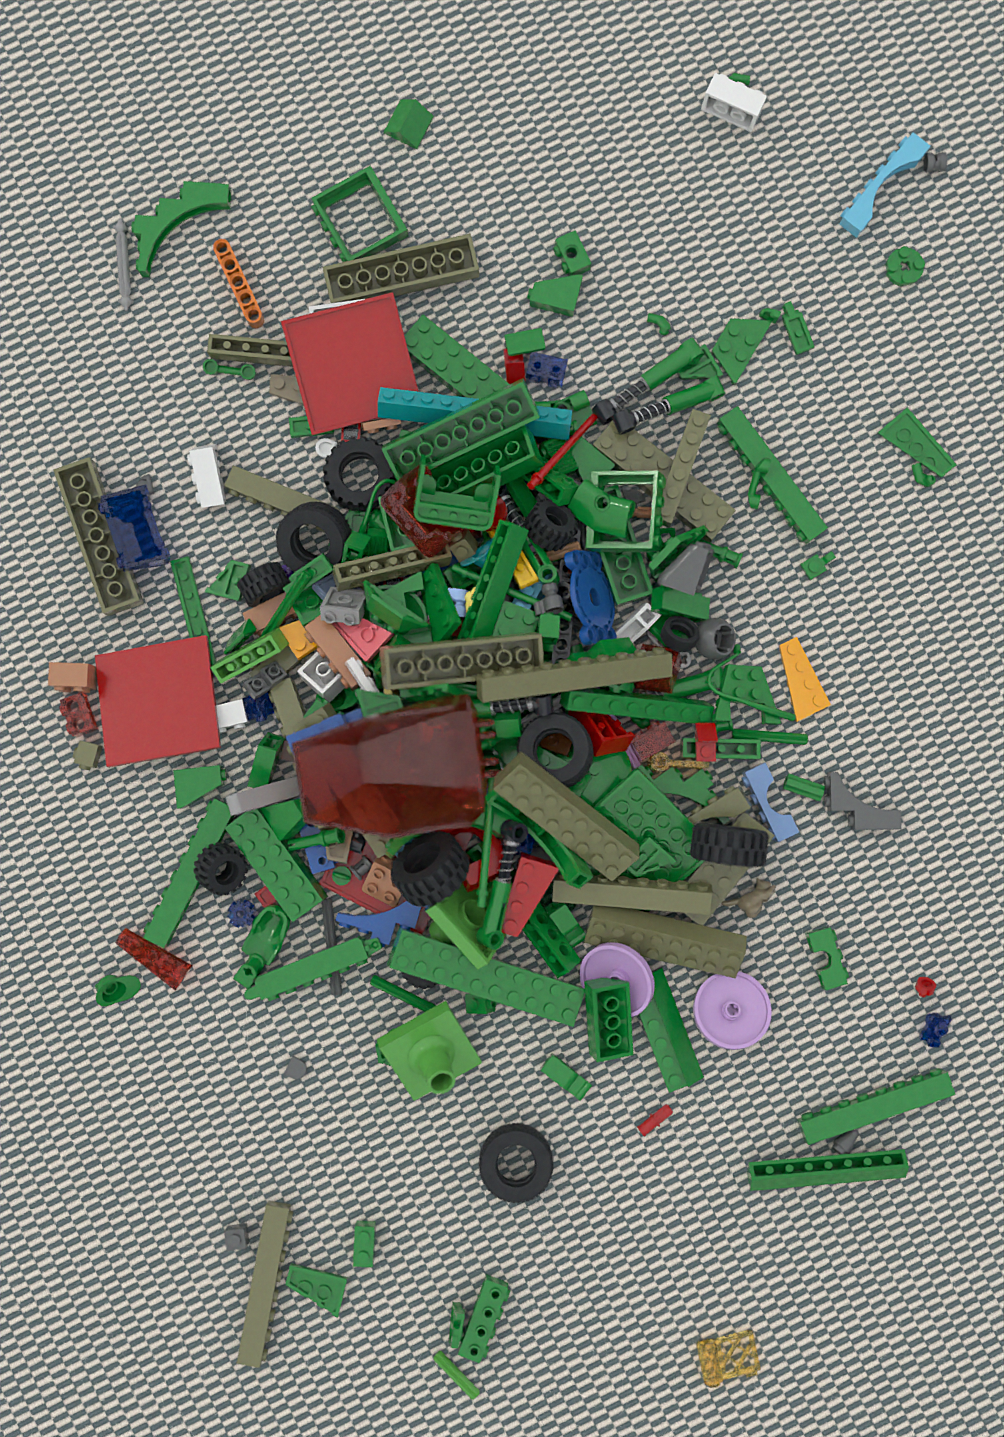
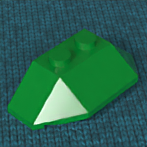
(392, 612)

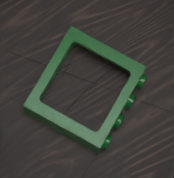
(346, 188)
(654, 478)

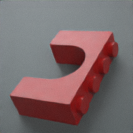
(473, 876)

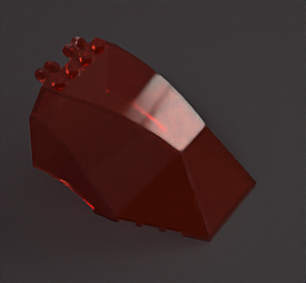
(397, 770)

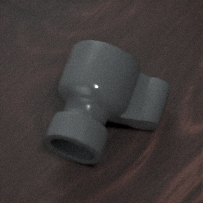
(551, 603)

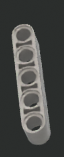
(263, 796)

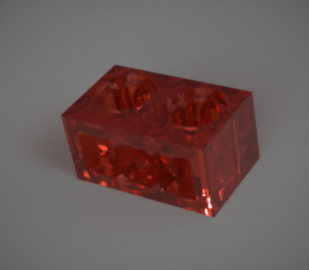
(83, 712)

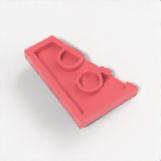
(364, 637)

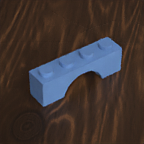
(758, 781)

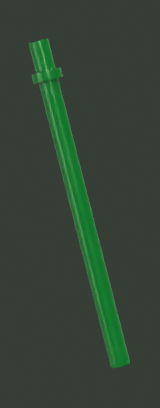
(465, 572)
(482, 892)

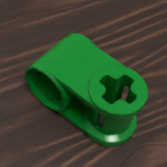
(250, 970)

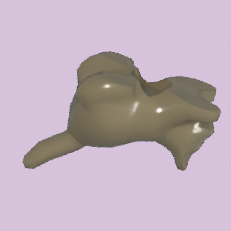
(752, 902)

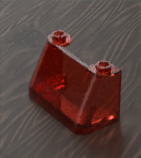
(399, 505)

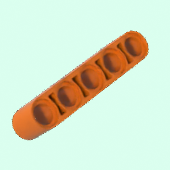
(234, 275)

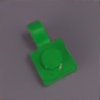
(815, 566)

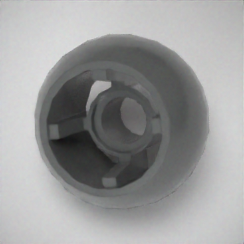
(715, 638)

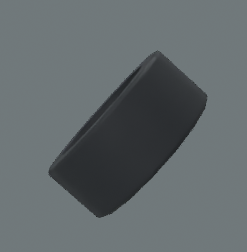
(674, 642)

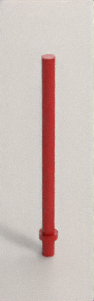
(538, 477)

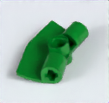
(577, 403)
(588, 508)

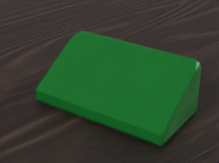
(240, 636)

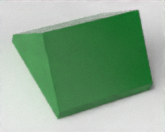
(409, 122)

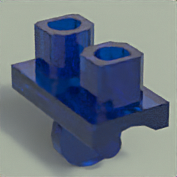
(935, 1028)

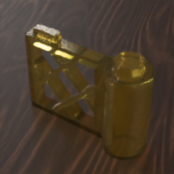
(660, 762)
(712, 1358)

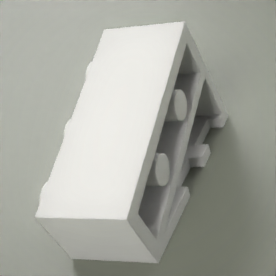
(207, 476)

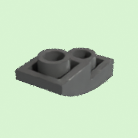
(265, 680)

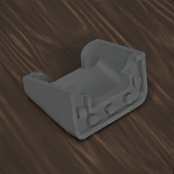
(688, 569)

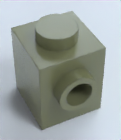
(464, 545)
(87, 755)

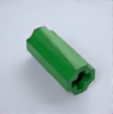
(803, 787)

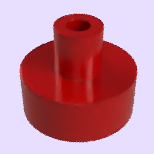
(925, 986)

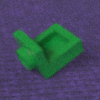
(479, 1005)

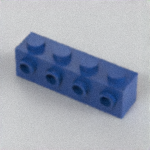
(316, 854)

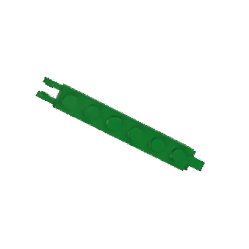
(313, 967)

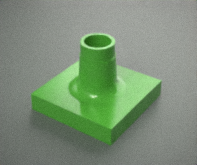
(458, 922)
(429, 1051)

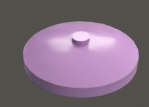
(620, 963)
(732, 1011)

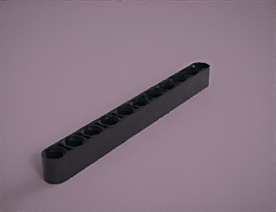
(564, 636)

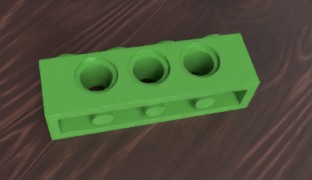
(249, 655)

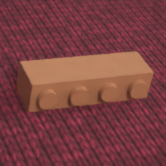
(263, 613)
(334, 648)

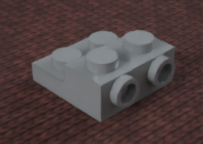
(343, 606)

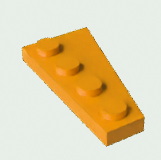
(297, 641)
(803, 684)

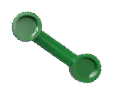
(212, 368)
(761, 467)

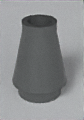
(845, 1142)

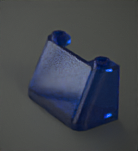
(134, 529)

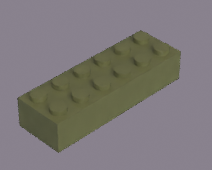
(722, 876)

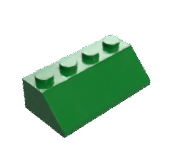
(608, 1018)

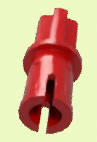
(655, 1119)

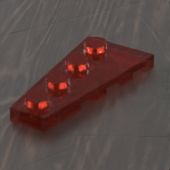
(159, 961)

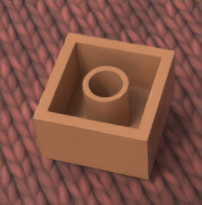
(75, 676)

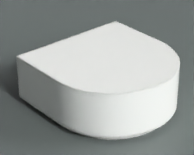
(324, 446)

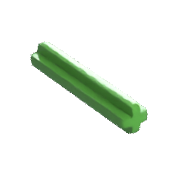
(456, 1375)

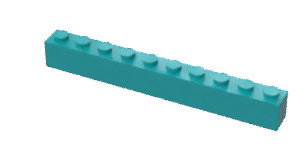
(429, 407)

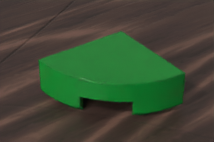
(770, 314)

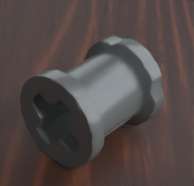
(361, 867)

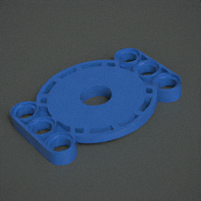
(588, 579)

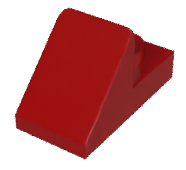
(513, 367)
(705, 742)

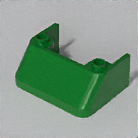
(455, 509)

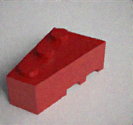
(604, 732)

